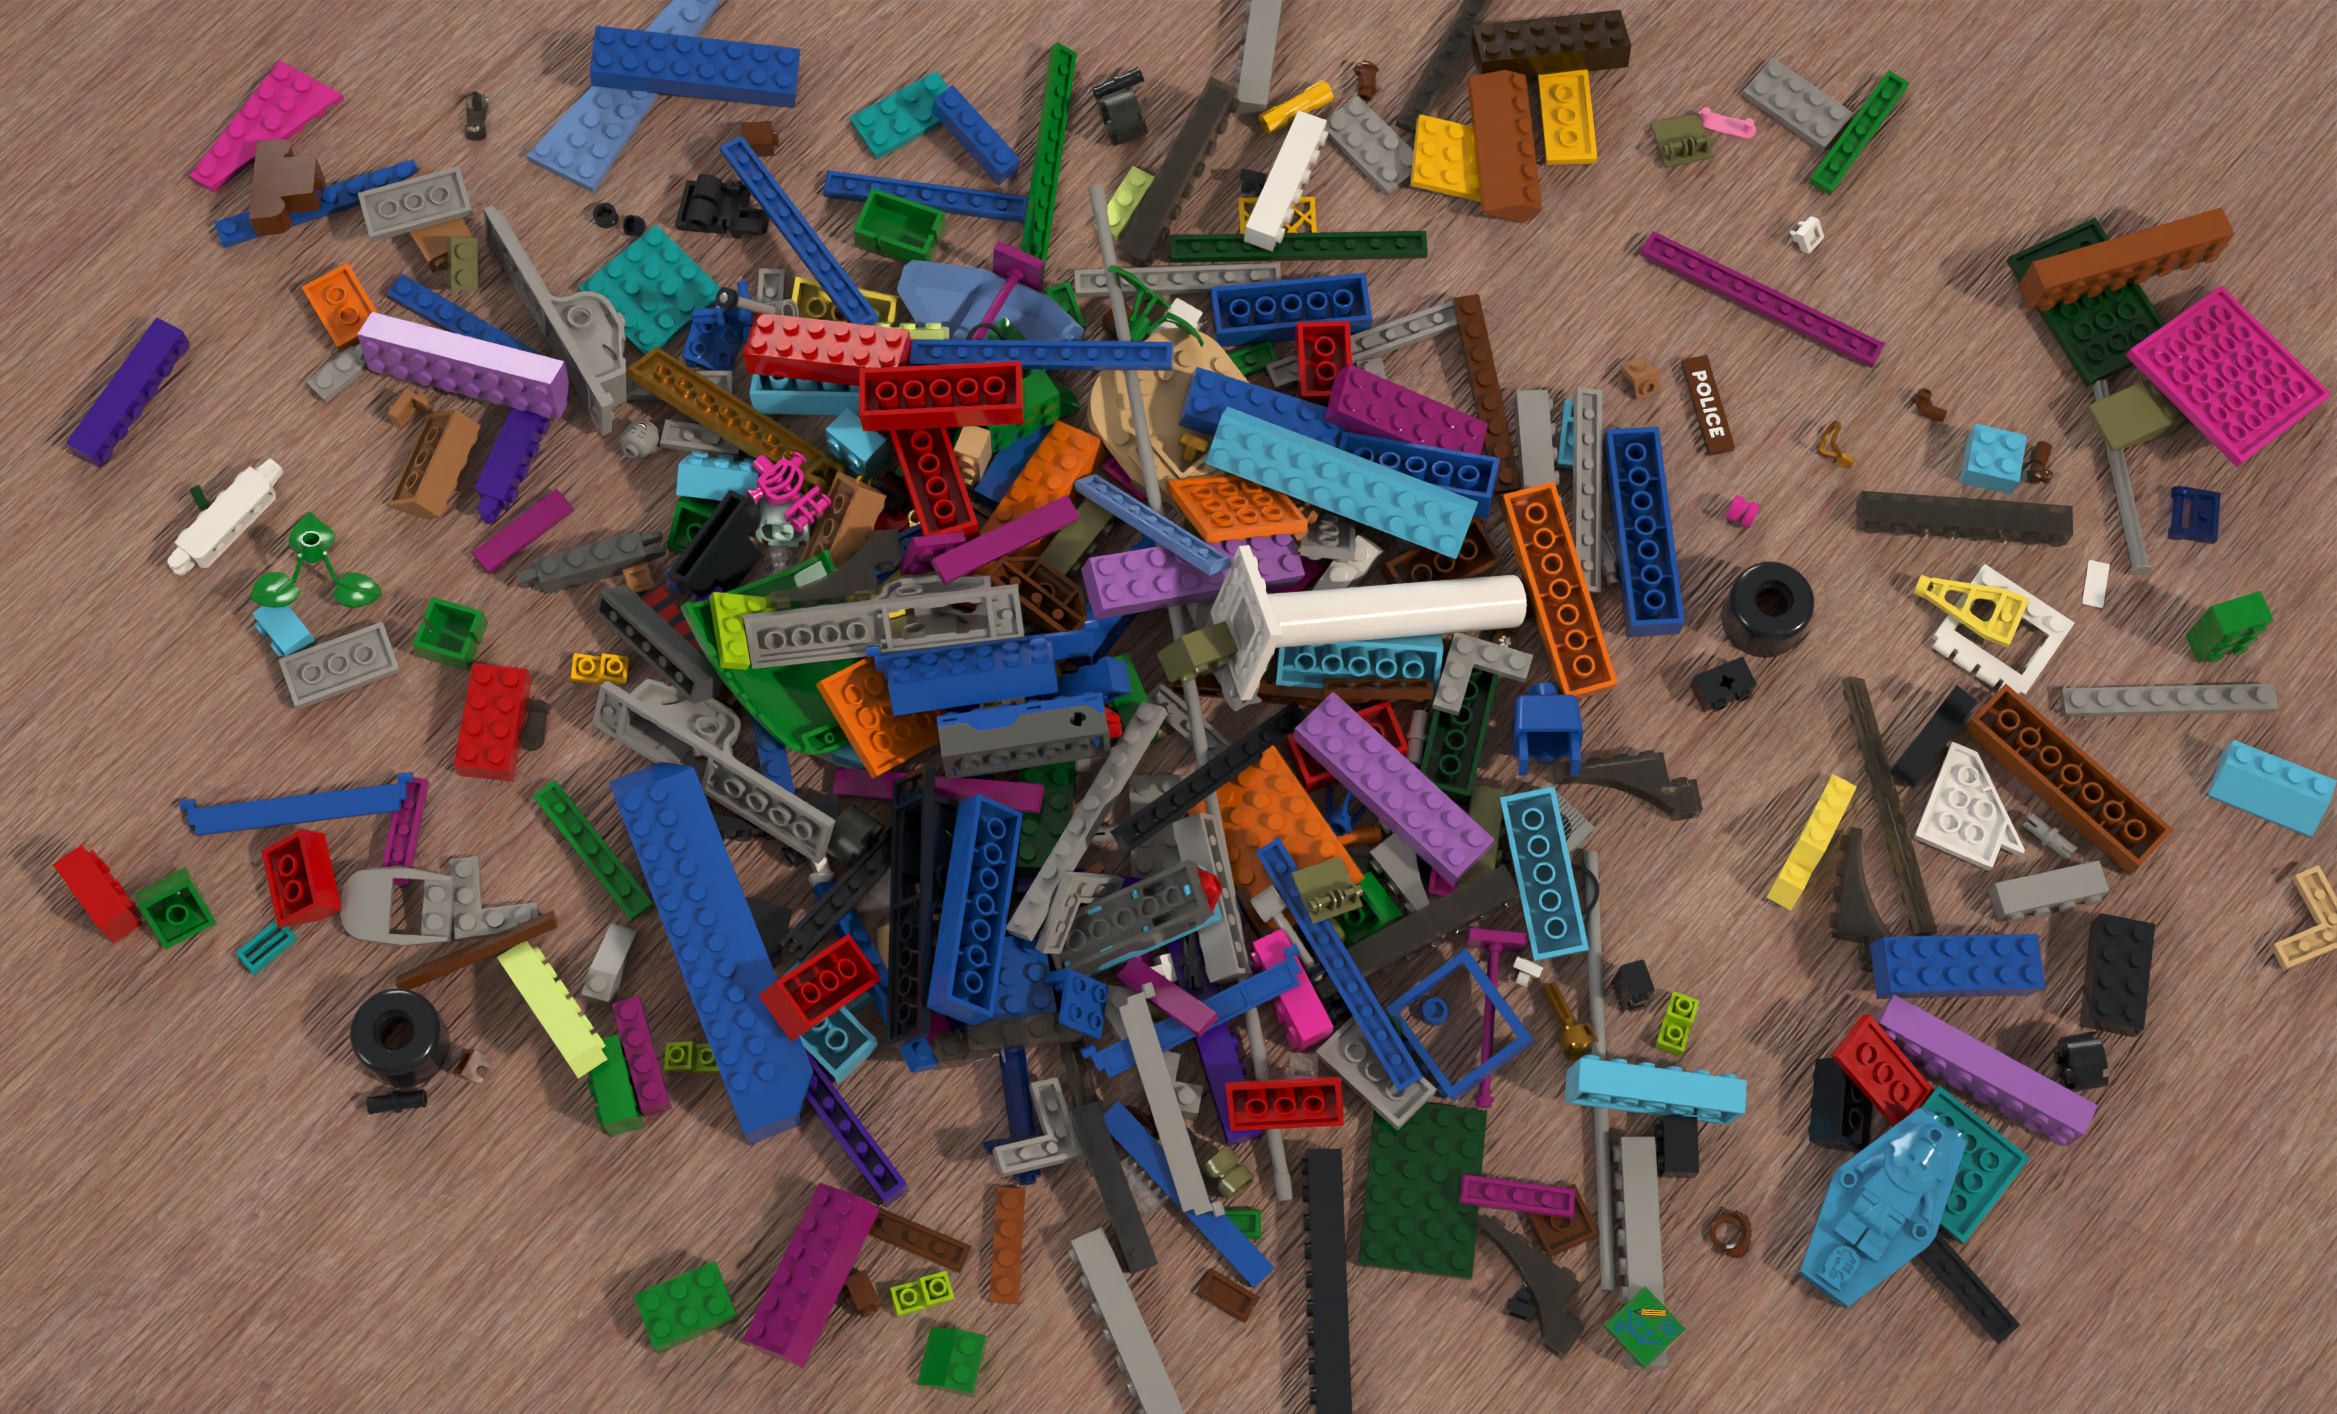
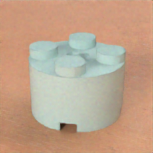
(776, 529)

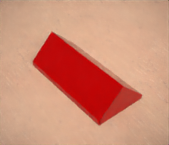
(1285, 1103)

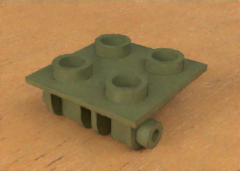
(1682, 140)
(1327, 889)

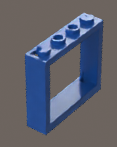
(1490, 1066)

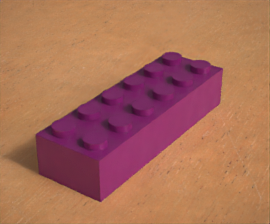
(1390, 411)
(811, 1275)

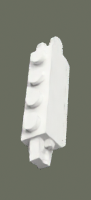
(225, 518)

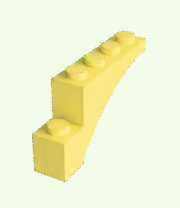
(1812, 842)

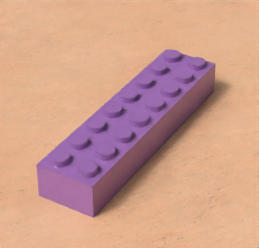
(465, 365)
(1162, 579)
(1393, 789)
(1986, 1073)

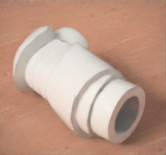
(821, 872)

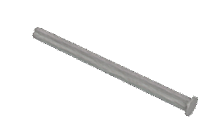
(2125, 498)

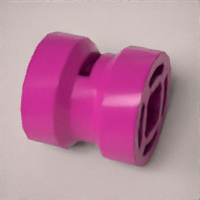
(1737, 508)

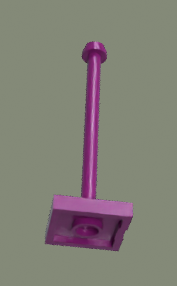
(1017, 268)
(1493, 943)

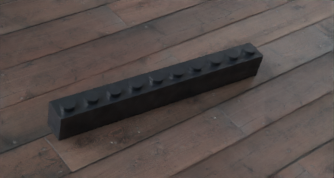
(1327, 1282)

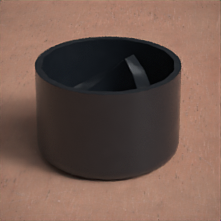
(1760, 633)
(415, 1061)

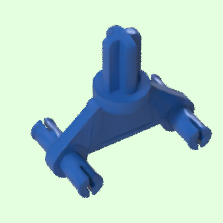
(738, 317)

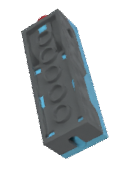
(1140, 919)

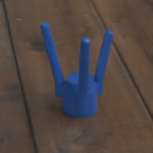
(1340, 818)

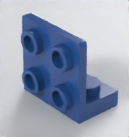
(1082, 1001)

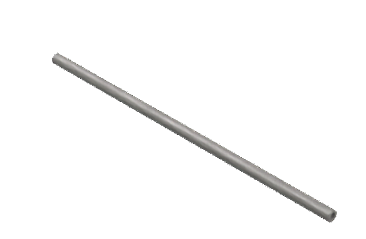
(1601, 1120)

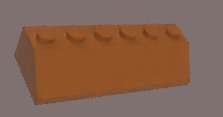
(1504, 145)

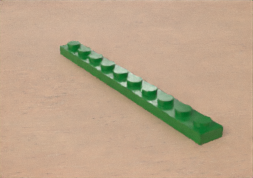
(1048, 152)

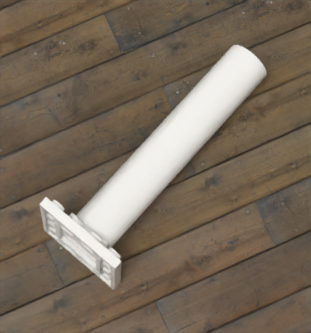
(1314, 617)

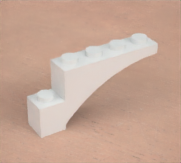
(1351, 572)

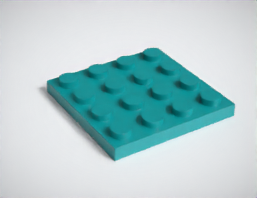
(654, 289)
(1985, 1168)

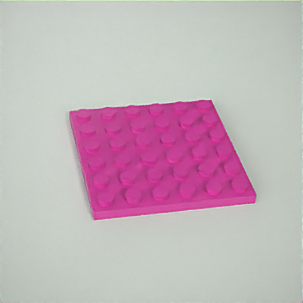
(2228, 375)

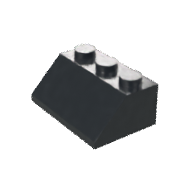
(1838, 1110)

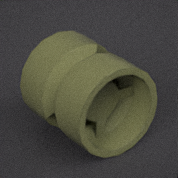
(1228, 1173)

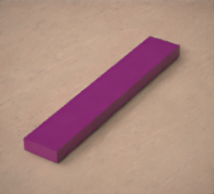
(1005, 540)

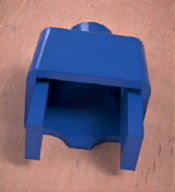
(1547, 728)

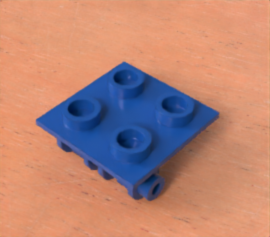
(712, 346)

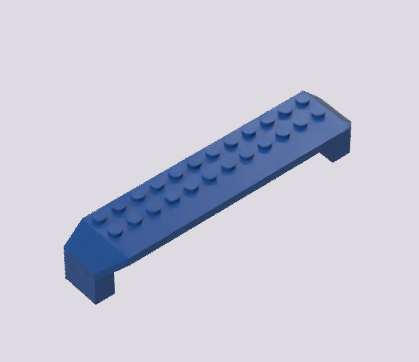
(715, 944)

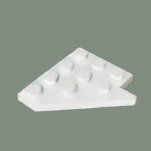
(1966, 812)

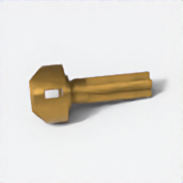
(1576, 1036)

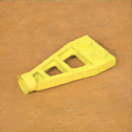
(2005, 618)

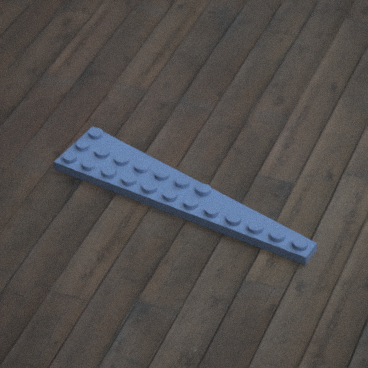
(604, 118)

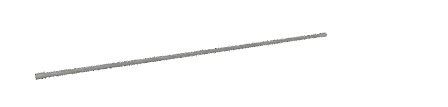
(1099, 207)

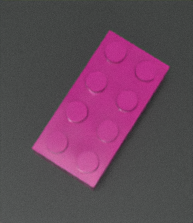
(1299, 1007)

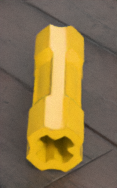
(1279, 116)

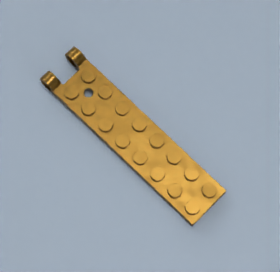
(730, 417)

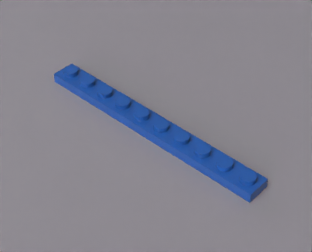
(798, 233)
(1047, 354)
(1342, 971)

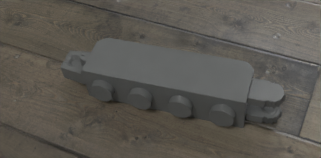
(591, 562)

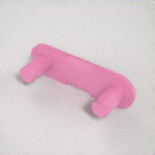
(1727, 125)

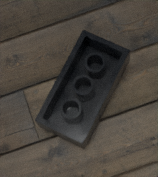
(2117, 975)

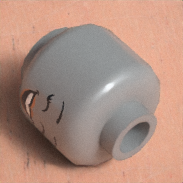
(639, 439)

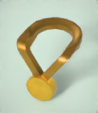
(1843, 459)

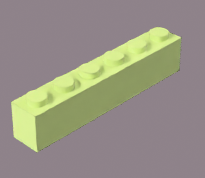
(553, 1009)

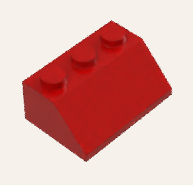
(301, 879)

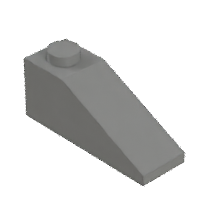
(609, 967)

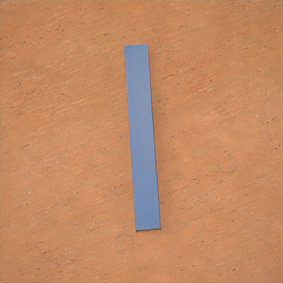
(1153, 524)

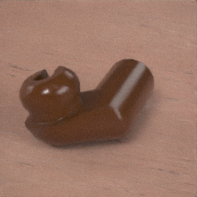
(1925, 406)

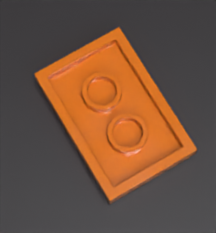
(340, 304)

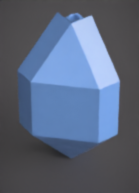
(963, 295)

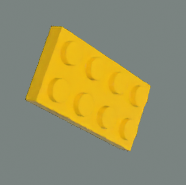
(1567, 118)

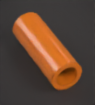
(1362, 836)

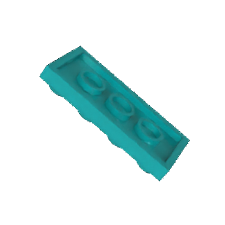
(900, 116)

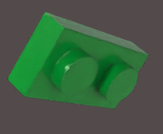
(1066, 299)

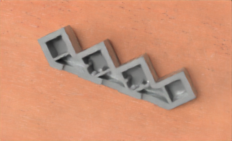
(1187, 1094)

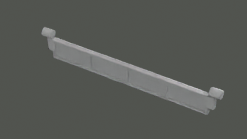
(1165, 1105)

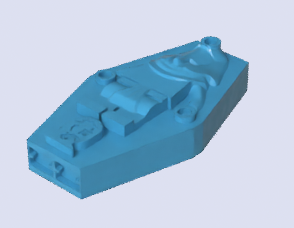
(1883, 1207)

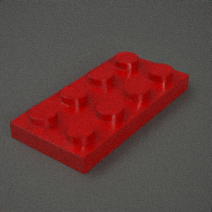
(1882, 1071)

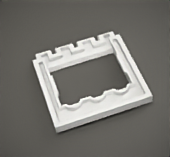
(1991, 669)

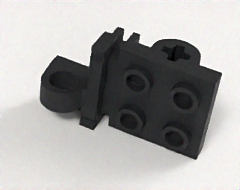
(719, 206)

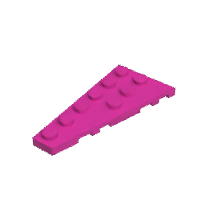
(273, 112)

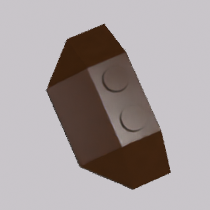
(1045, 594)

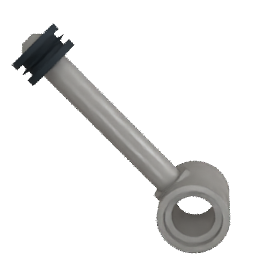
(729, 299)
(1270, 906)

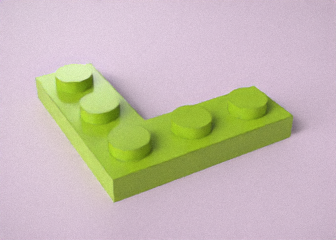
(728, 622)

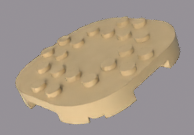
(1163, 400)

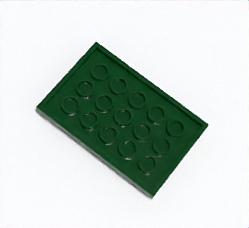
(2095, 329)
(1414, 1192)

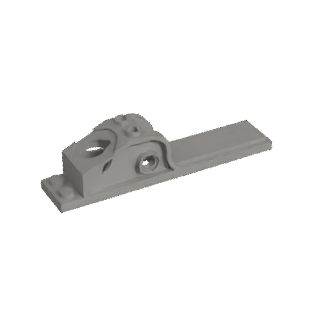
(578, 327)
(847, 628)
(709, 730)

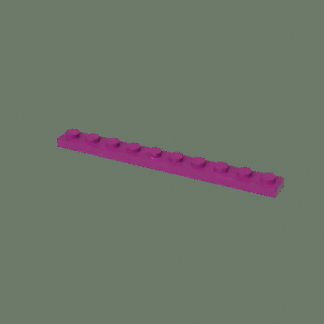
(1762, 299)

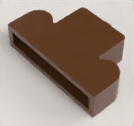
(283, 186)

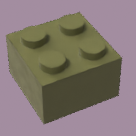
(1198, 653)

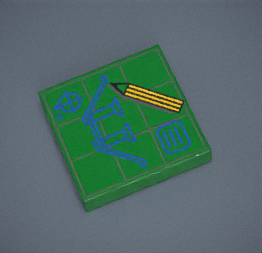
(1644, 1327)

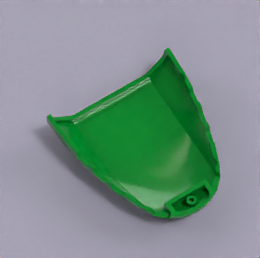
(779, 696)

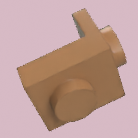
(1642, 376)
(403, 407)

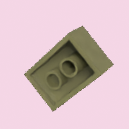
(2135, 416)

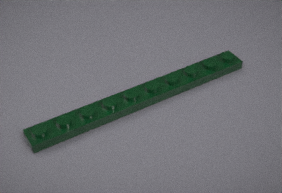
(1301, 247)

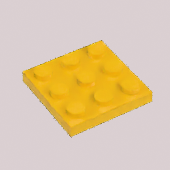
(1445, 158)

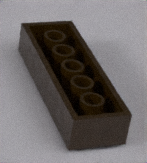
(1552, 44)

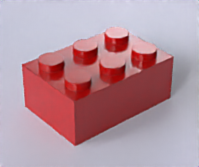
(1320, 353)
(99, 893)

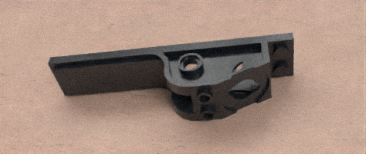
(917, 856)

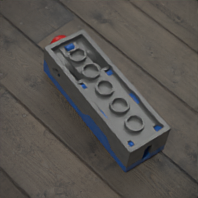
(1026, 735)

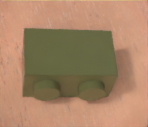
(462, 263)

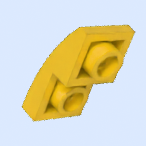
(597, 669)

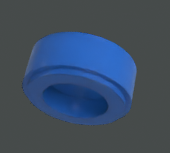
(1434, 1011)

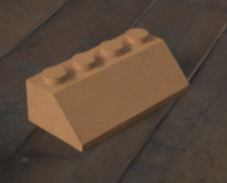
(434, 464)
(847, 522)

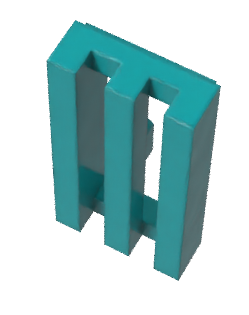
(269, 957)

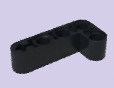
(1934, 736)

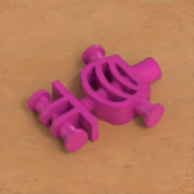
(772, 484)

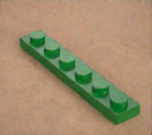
(1859, 132)
(593, 850)

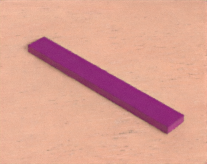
(1016, 795)

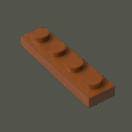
(1007, 1245)

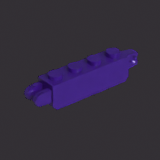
(509, 462)

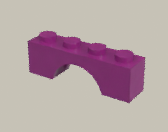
(641, 1056)

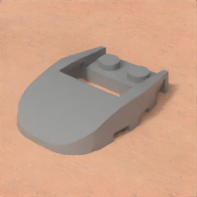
(368, 906)

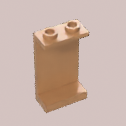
(433, 239)

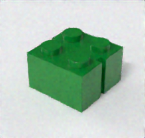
(453, 633)

